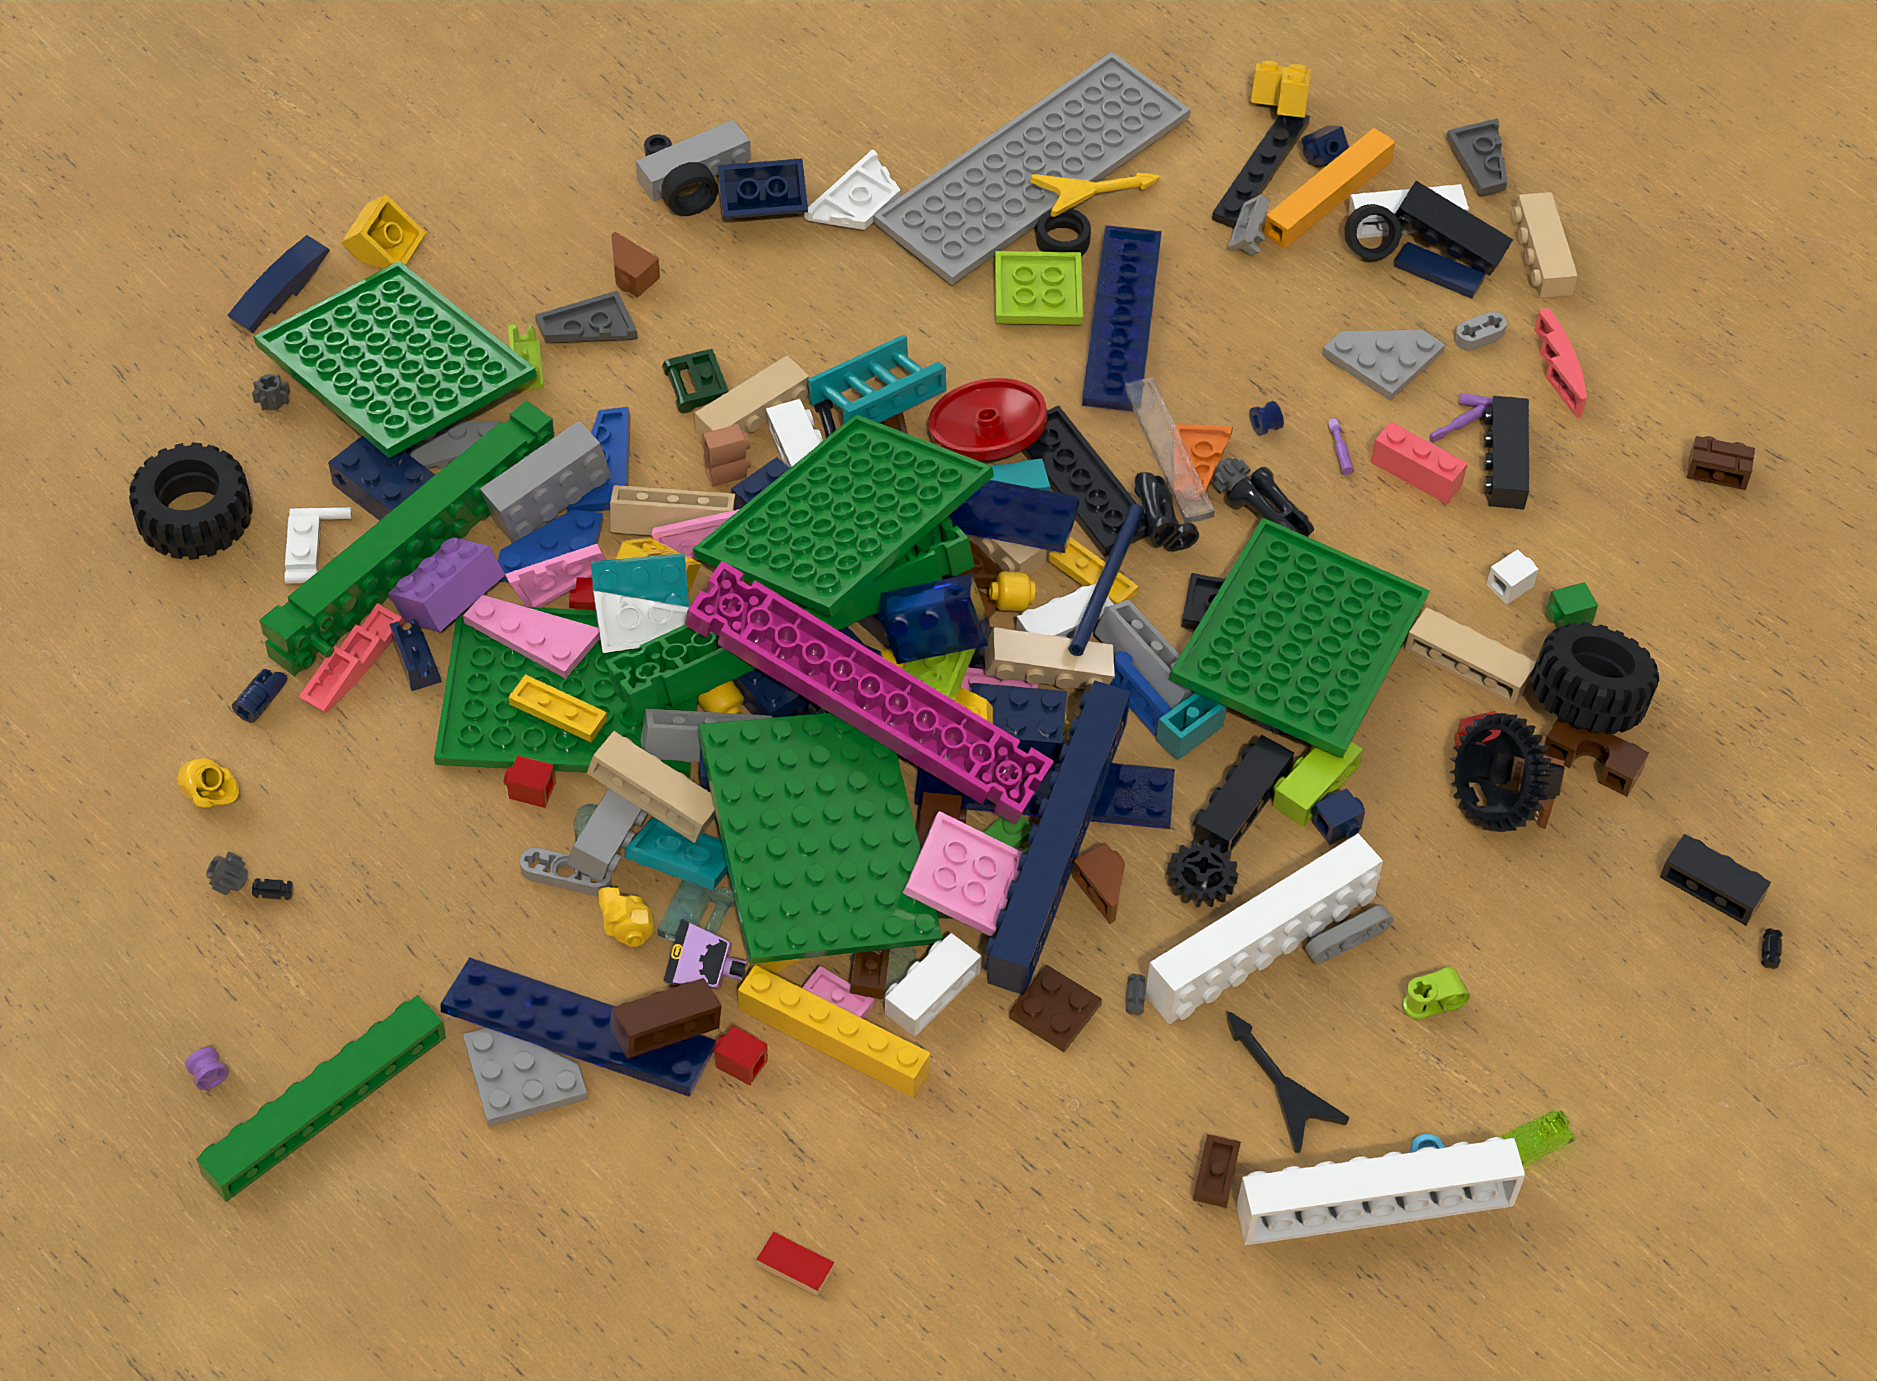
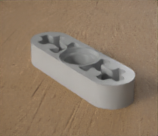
(558, 860)
(1349, 934)

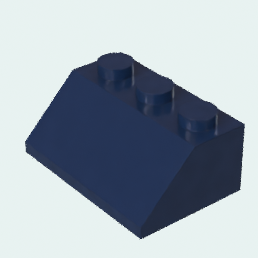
(762, 188)

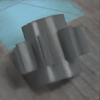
(270, 392)
(1229, 474)
(227, 873)

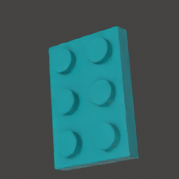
(647, 577)
(677, 856)

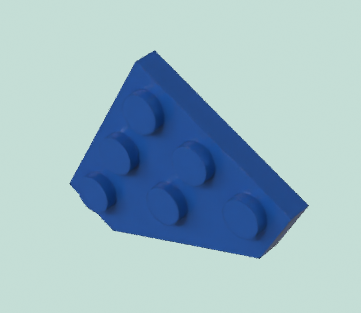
(561, 536)

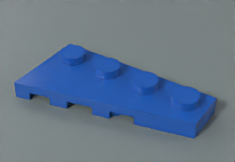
(613, 433)

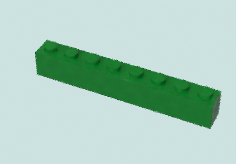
(320, 1098)

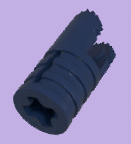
(258, 695)

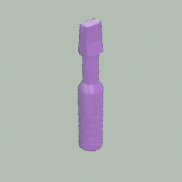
(1474, 400)
(1458, 423)
(1341, 448)

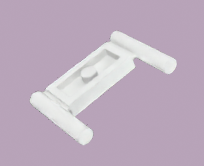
(304, 539)

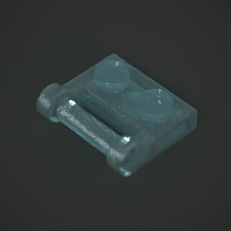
(690, 905)

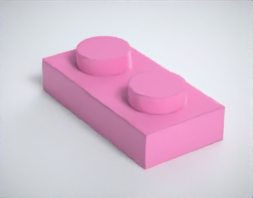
(836, 991)

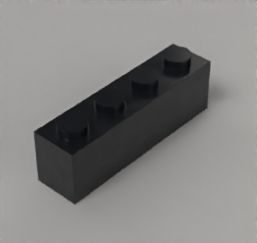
(1453, 228)
(1508, 452)
(1243, 794)

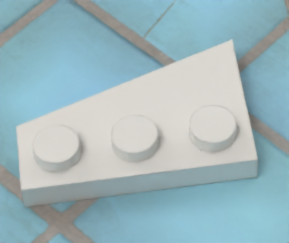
(631, 621)

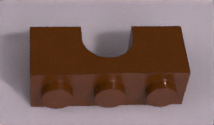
(1620, 759)

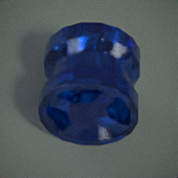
(1266, 418)

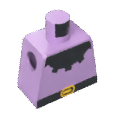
(701, 955)

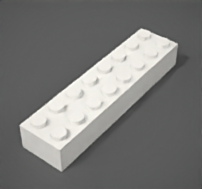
(1263, 929)
(1379, 1190)

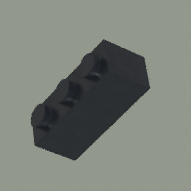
(1715, 879)

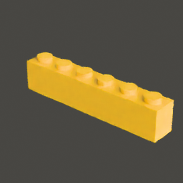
(834, 1031)

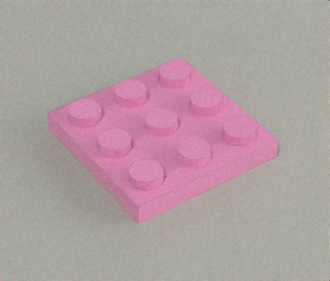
(963, 873)

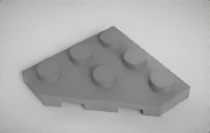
(1384, 358)
(520, 1076)

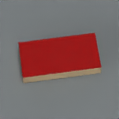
(795, 1263)

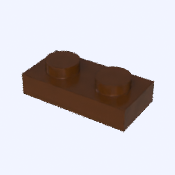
(870, 973)
(1216, 1171)

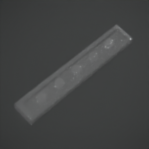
(1169, 450)

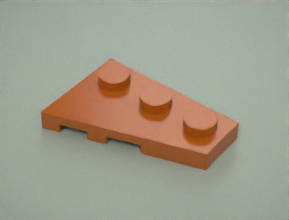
(1205, 447)

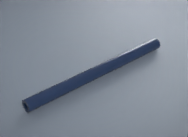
(1106, 580)

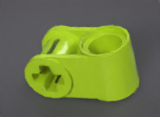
(1435, 994)

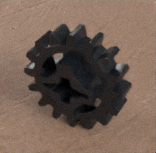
(1202, 873)

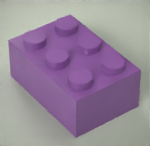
(446, 583)

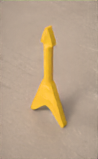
(1075, 191)

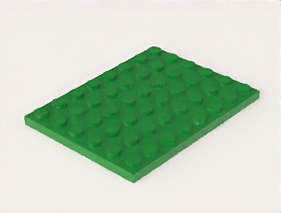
(394, 358)
(844, 513)
(1300, 637)
(487, 732)
(815, 837)

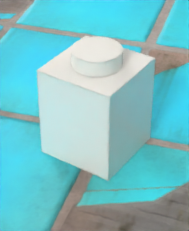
(1512, 576)

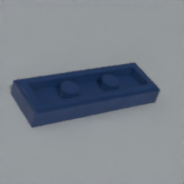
(1440, 270)

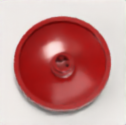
(989, 418)

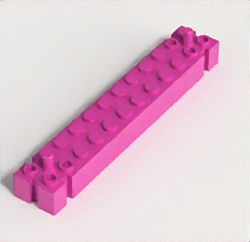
(868, 692)

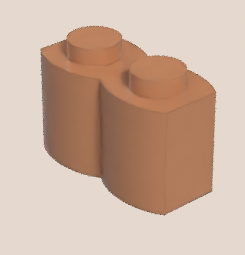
(726, 454)

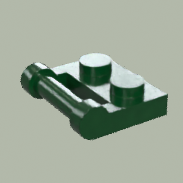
(704, 376)

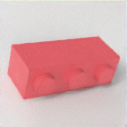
(1419, 462)

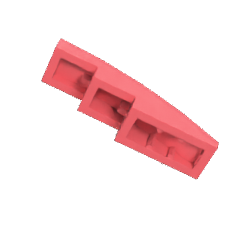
(1564, 368)
(351, 660)

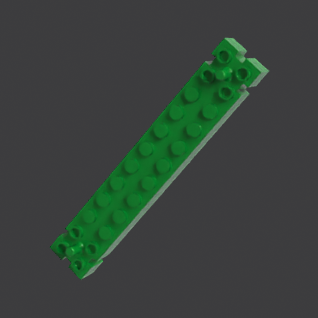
(393, 548)
(689, 664)

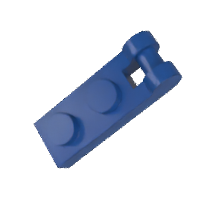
(1144, 698)

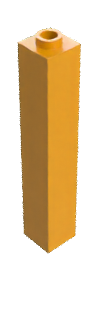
(1329, 188)

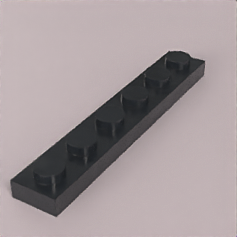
(1260, 167)

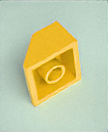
(383, 234)

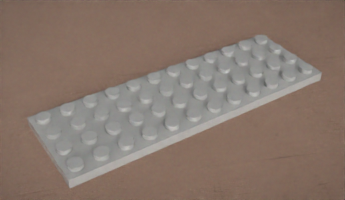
(987, 194)

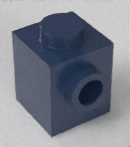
(1324, 145)
(1338, 816)

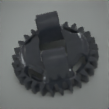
(1494, 765)

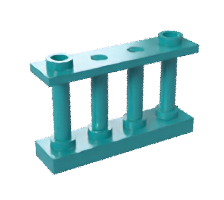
(887, 401)

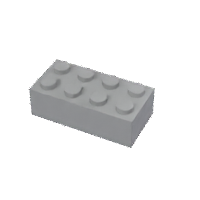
(546, 482)

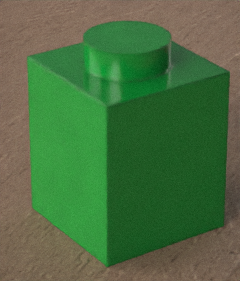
(1571, 605)

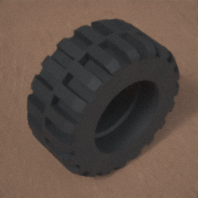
(194, 530)
(1594, 678)

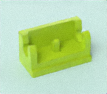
(528, 349)

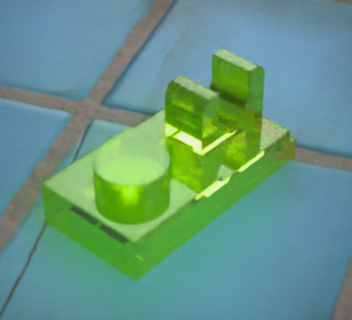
(1541, 1136)

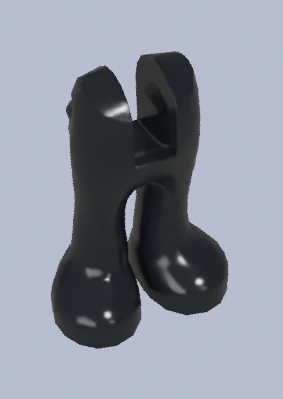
(1262, 482)
(1160, 514)

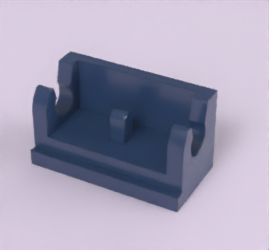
(415, 656)

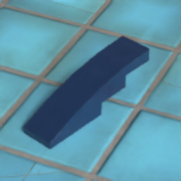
(281, 279)

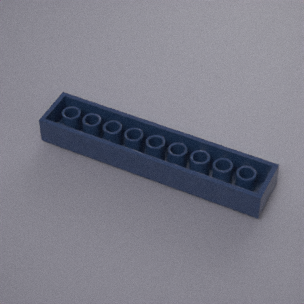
(1057, 838)

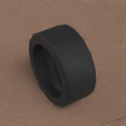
(683, 176)
(1069, 219)
(1393, 237)

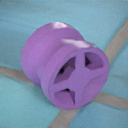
(206, 1068)

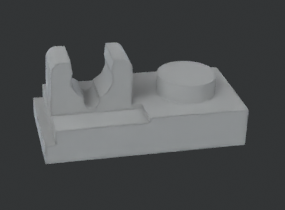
(1246, 228)

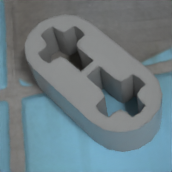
(1480, 330)

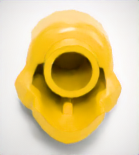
(207, 783)
(626, 917)

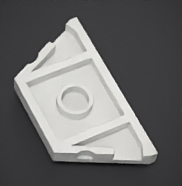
(856, 196)

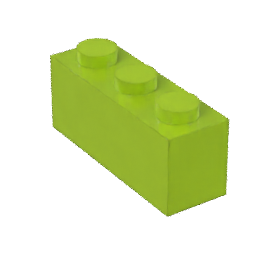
(1312, 780)

